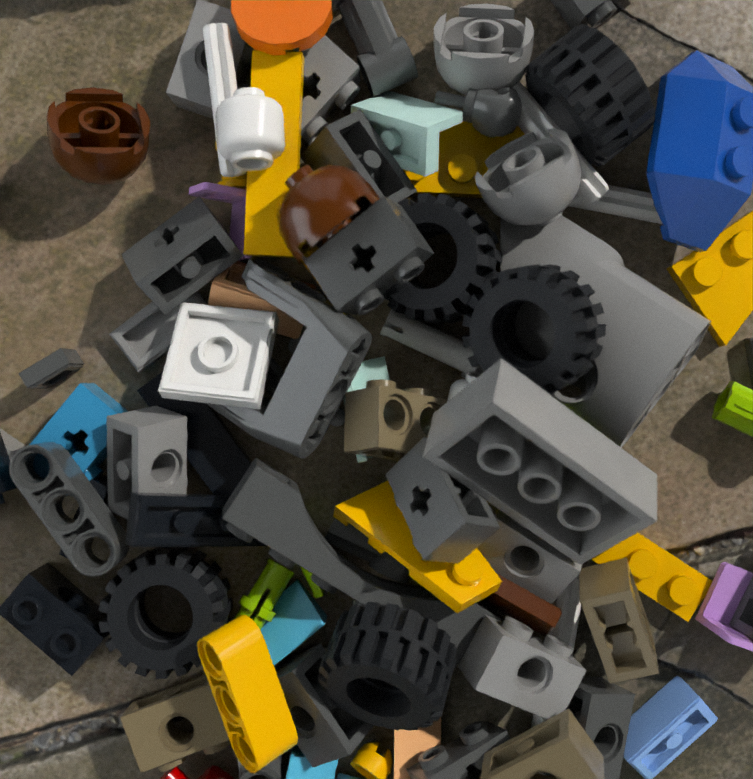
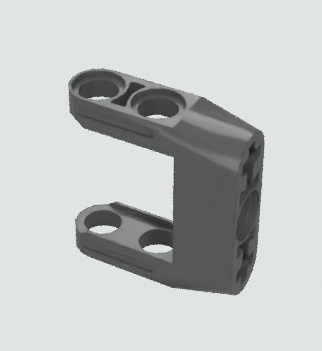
(317, 372)

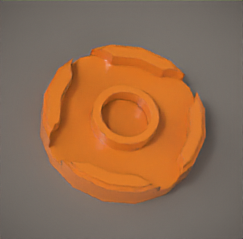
(281, 24)

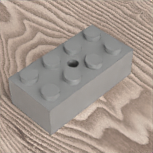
(542, 464)

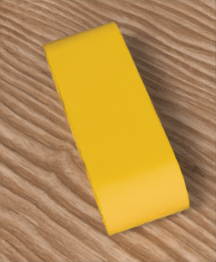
(247, 692)

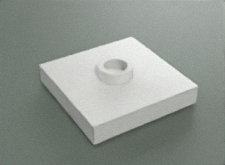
(219, 355)

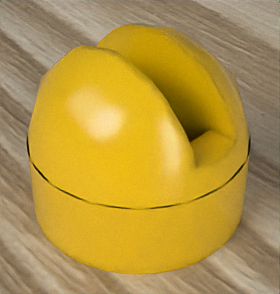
(372, 764)

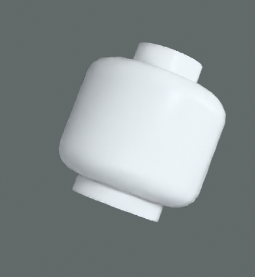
(250, 129)

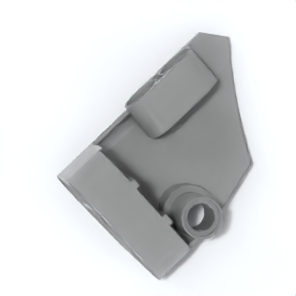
(646, 329)

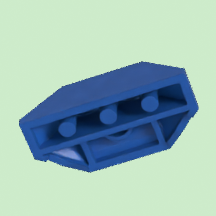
(700, 150)

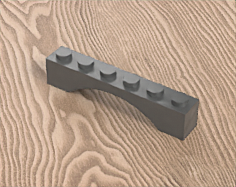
(272, 511)

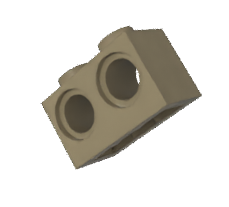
(386, 419)
(618, 621)

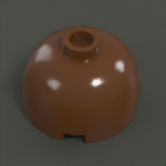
(98, 135)
(320, 206)

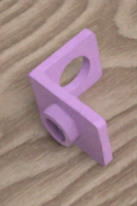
(231, 195)
(722, 603)

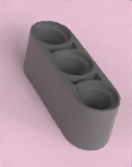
(46, 500)

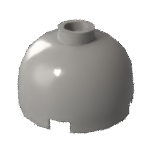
(482, 48)
(531, 179)

